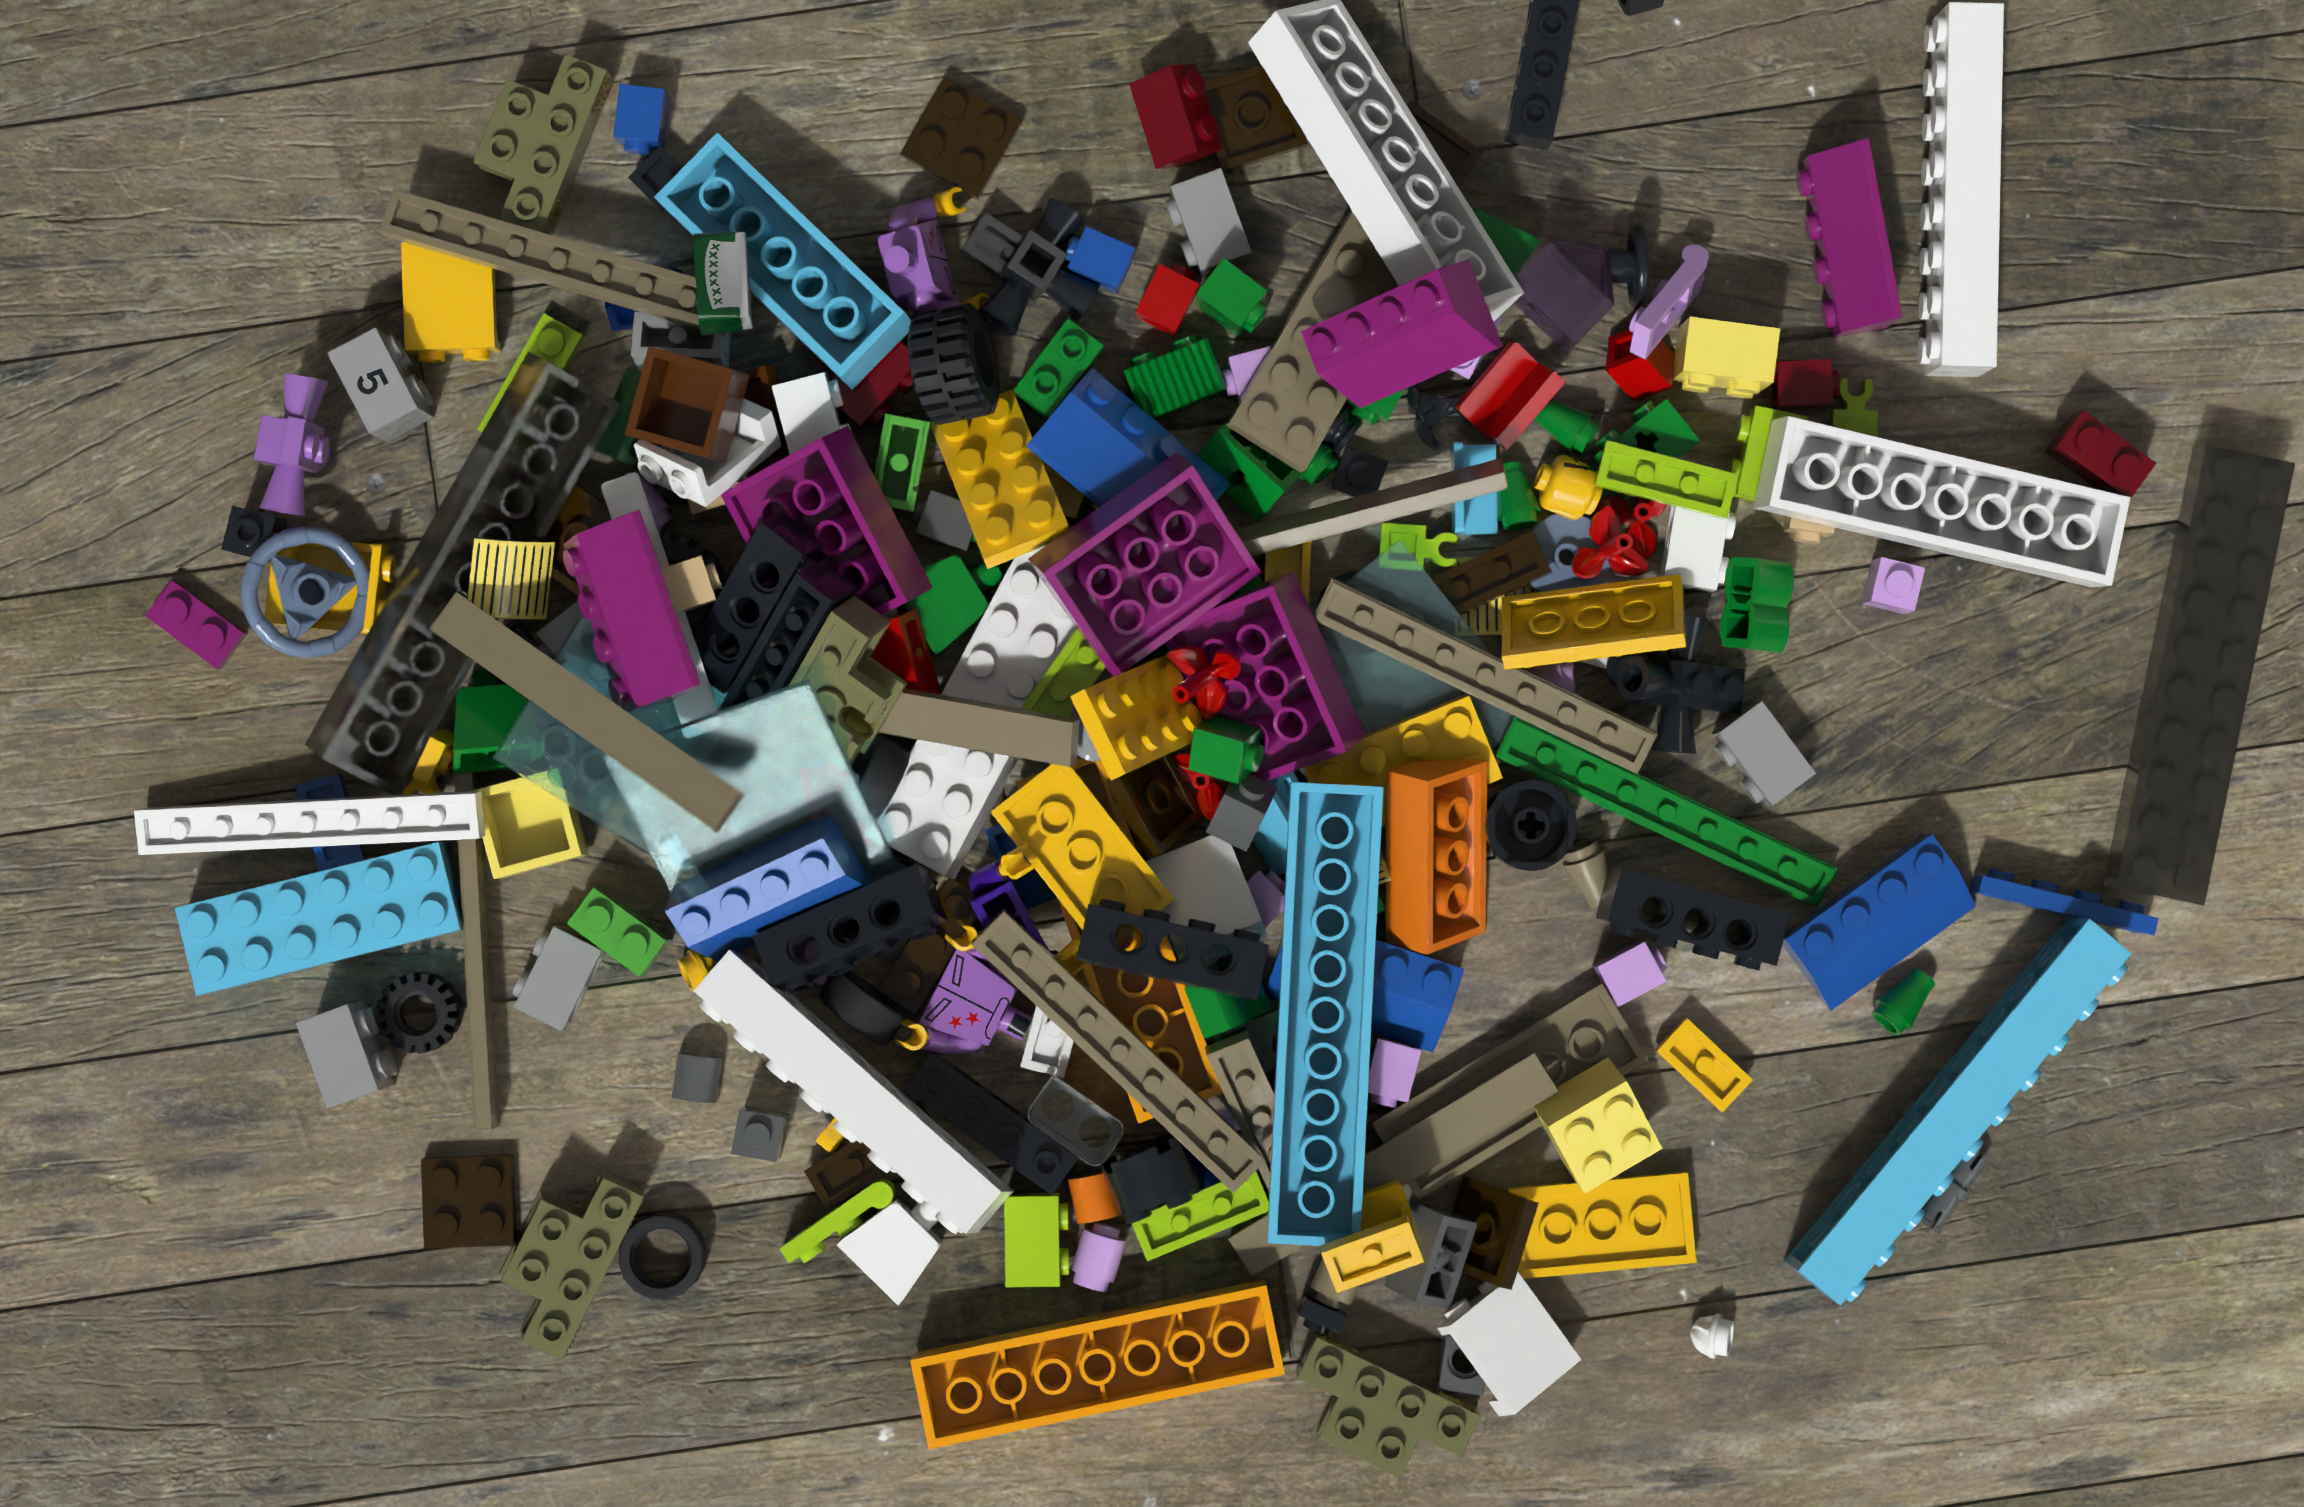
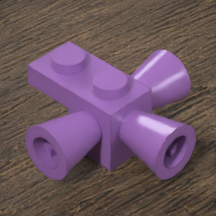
(293, 444)

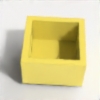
(1725, 356)
(528, 828)
(1597, 1125)

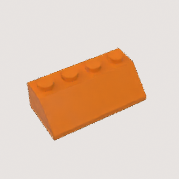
(1435, 853)

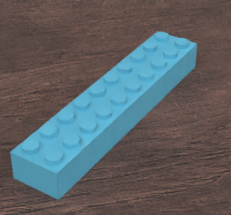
(1324, 1013)
(1958, 1108)

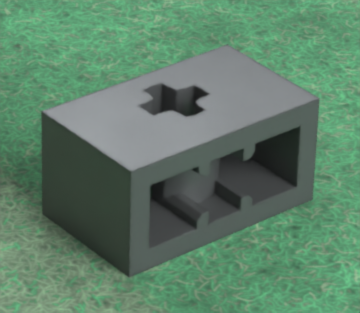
(1444, 1246)

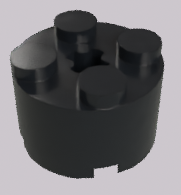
(1548, 807)
(1152, 1175)

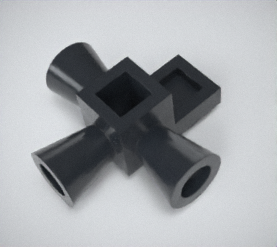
(1029, 265)
(1680, 687)

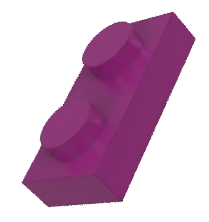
(196, 624)

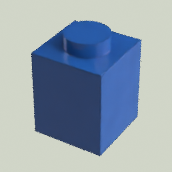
(641, 118)
(1100, 259)

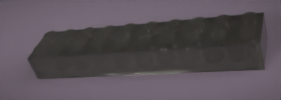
(502, 493)
(2199, 674)

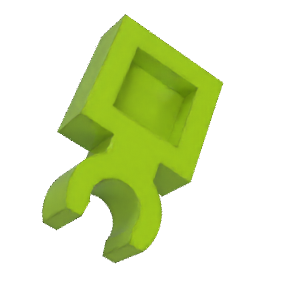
(1854, 415)
(1415, 540)

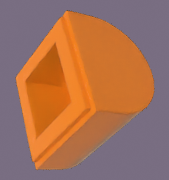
(1091, 1198)

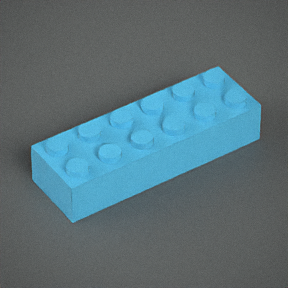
(790, 261)
(321, 918)

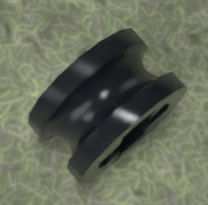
(1342, 431)

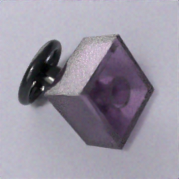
(1572, 286)

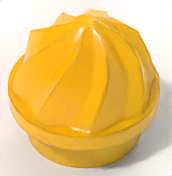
(695, 968)

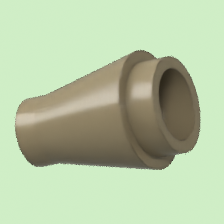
(1588, 869)

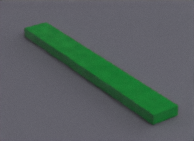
(1666, 811)

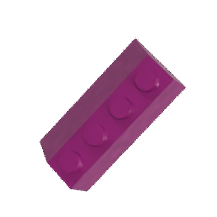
(1849, 239)
(1404, 335)
(630, 613)

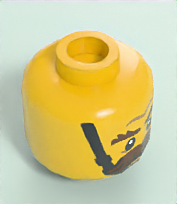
(1567, 487)

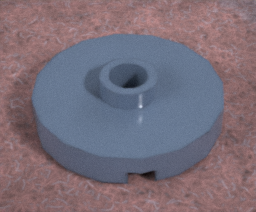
(1558, 534)

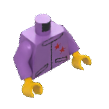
(917, 256)
(967, 1004)

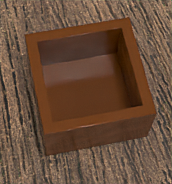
(687, 404)

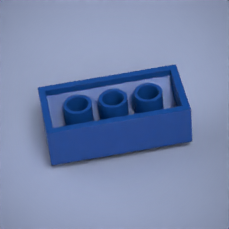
(1109, 442)
(764, 888)
(1878, 920)
(1409, 994)

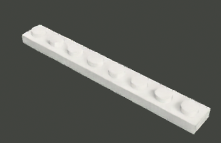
(310, 823)

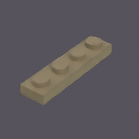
(1246, 1091)

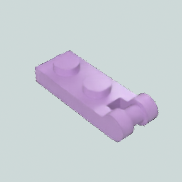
(1669, 301)

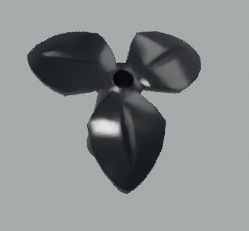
(1429, 411)

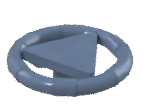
(305, 591)

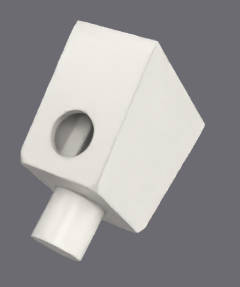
(894, 1246)

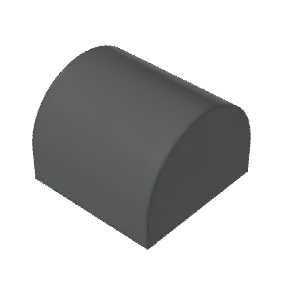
(697, 1077)

